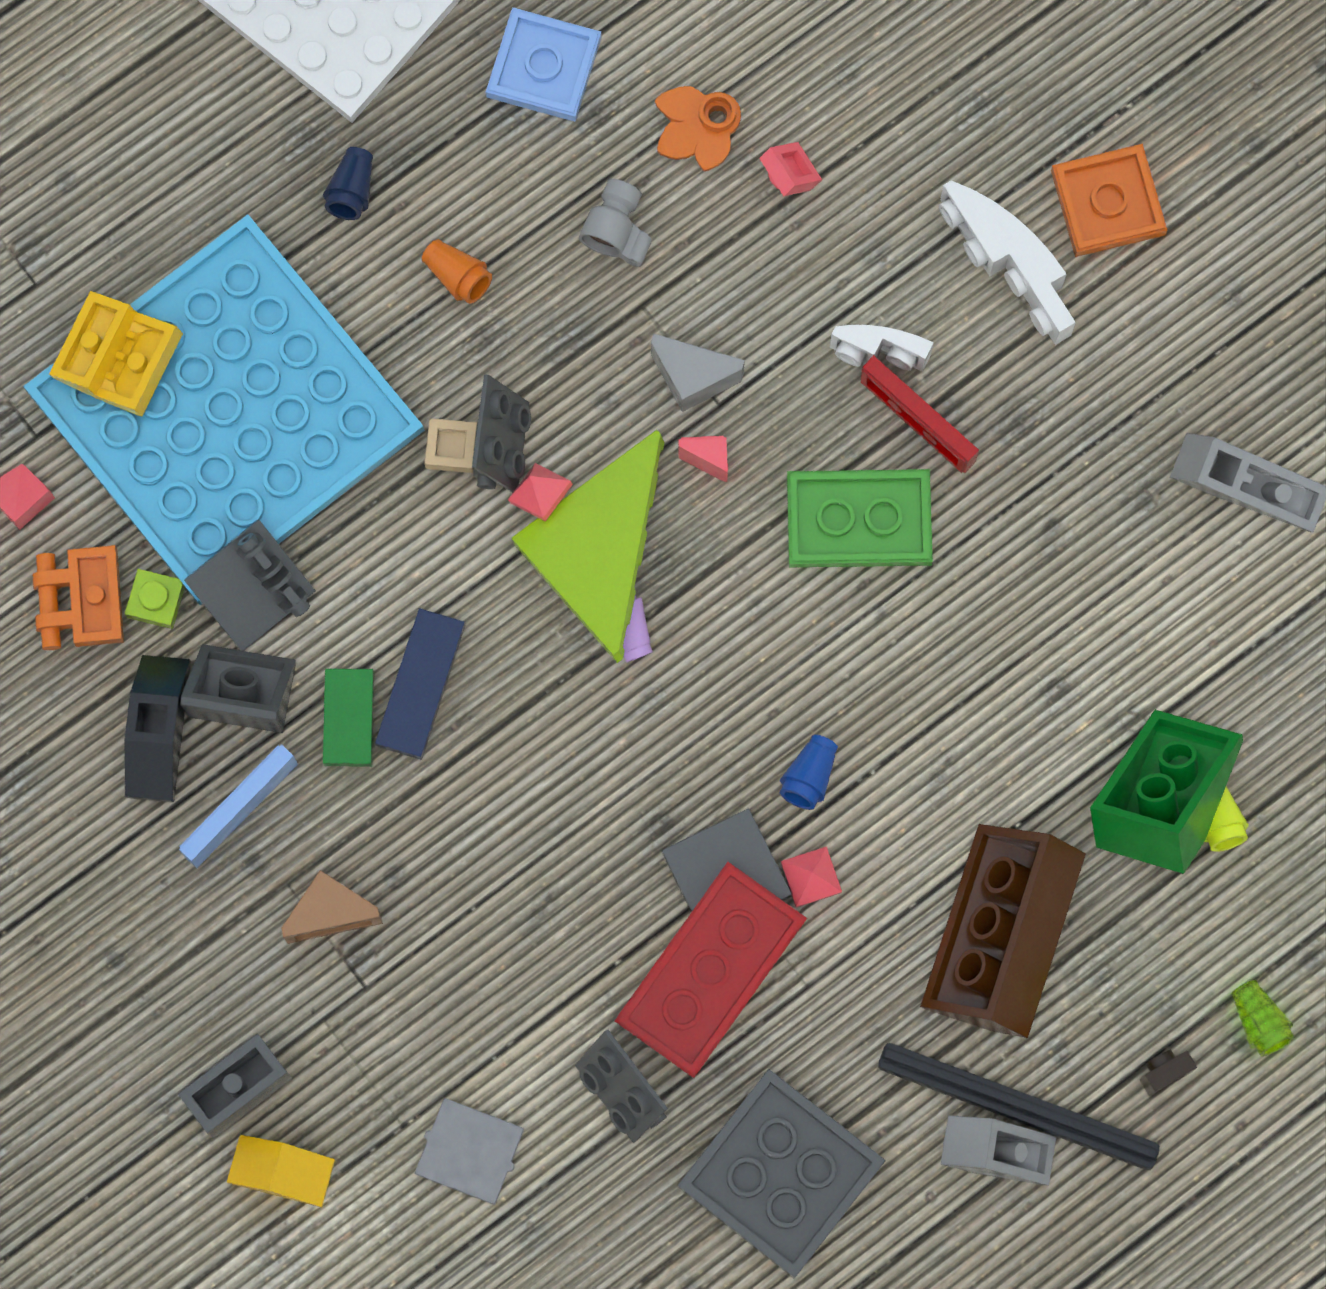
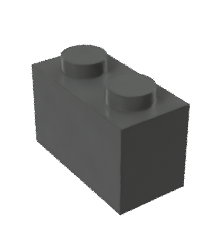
(235, 1086)

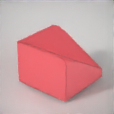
(22, 495)

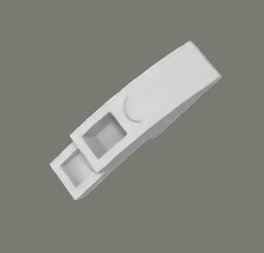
(1003, 241)

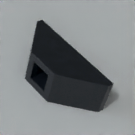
(155, 728)

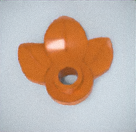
(692, 130)

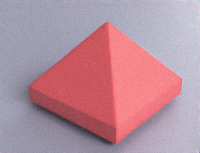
(540, 492)
(811, 877)

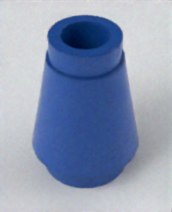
(809, 773)

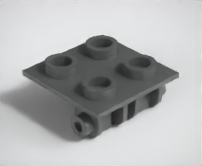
(500, 436)
(251, 585)
(621, 1087)

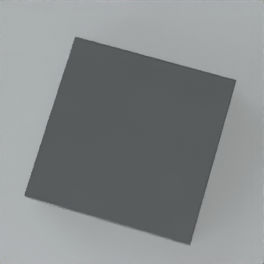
(735, 840)

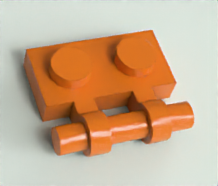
(93, 595)

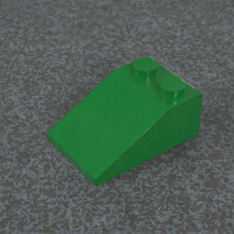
(1165, 791)

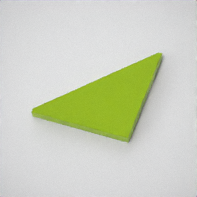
(598, 541)

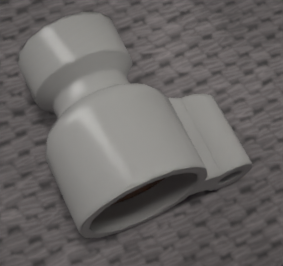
(611, 230)

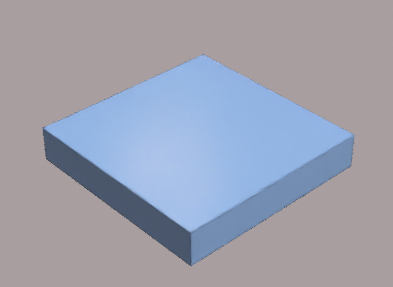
(543, 64)

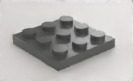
(781, 1173)

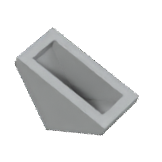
(694, 371)

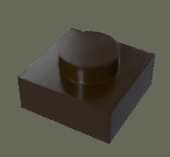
(1166, 1070)

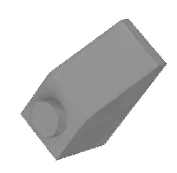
(998, 1149)

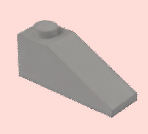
(1249, 481)

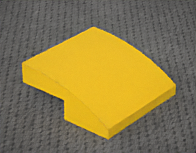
(116, 353)

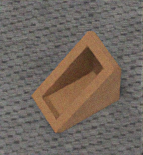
(328, 910)

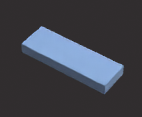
(238, 805)

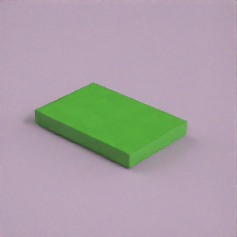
(859, 518)

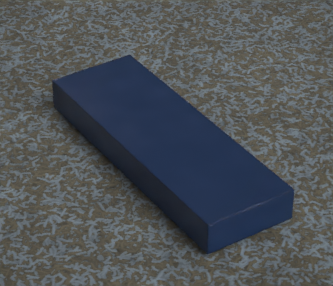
(420, 684)

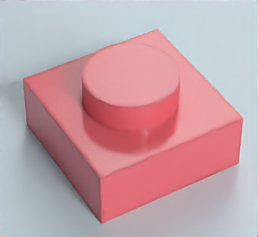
(790, 169)

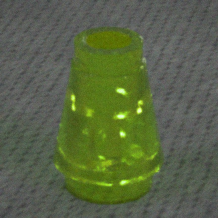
(1262, 1019)

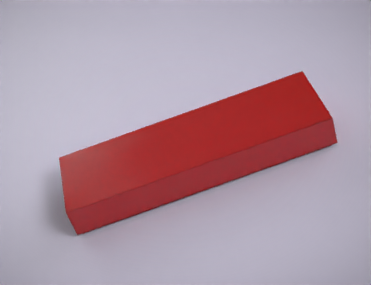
(918, 415)

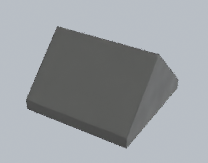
(239, 688)

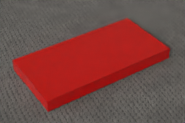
(710, 969)

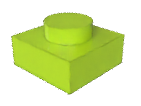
(155, 599)

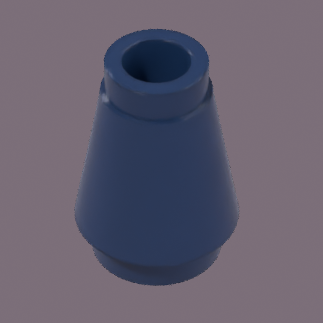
(350, 185)

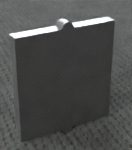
(469, 1151)

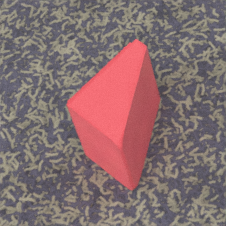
(706, 454)

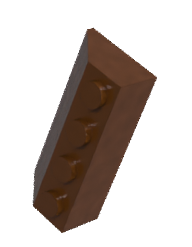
(1003, 929)

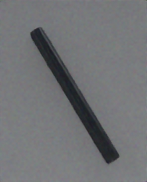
(1018, 1106)

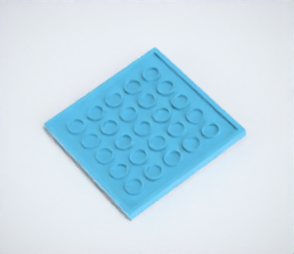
(253, 417)

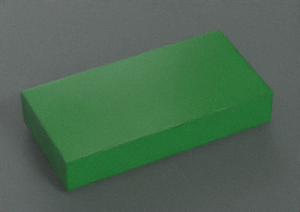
(348, 717)

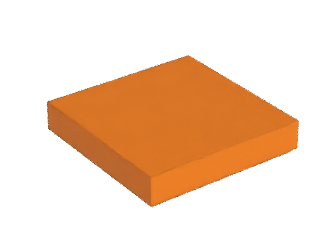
(1109, 200)

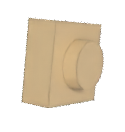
(450, 445)

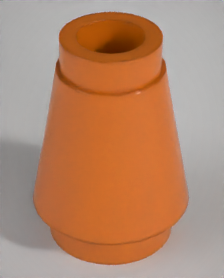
(458, 271)

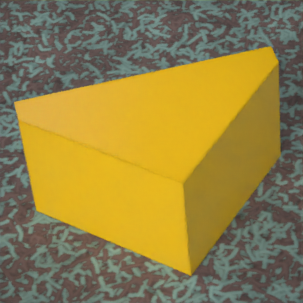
(281, 1170)

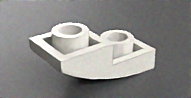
(860, 342)

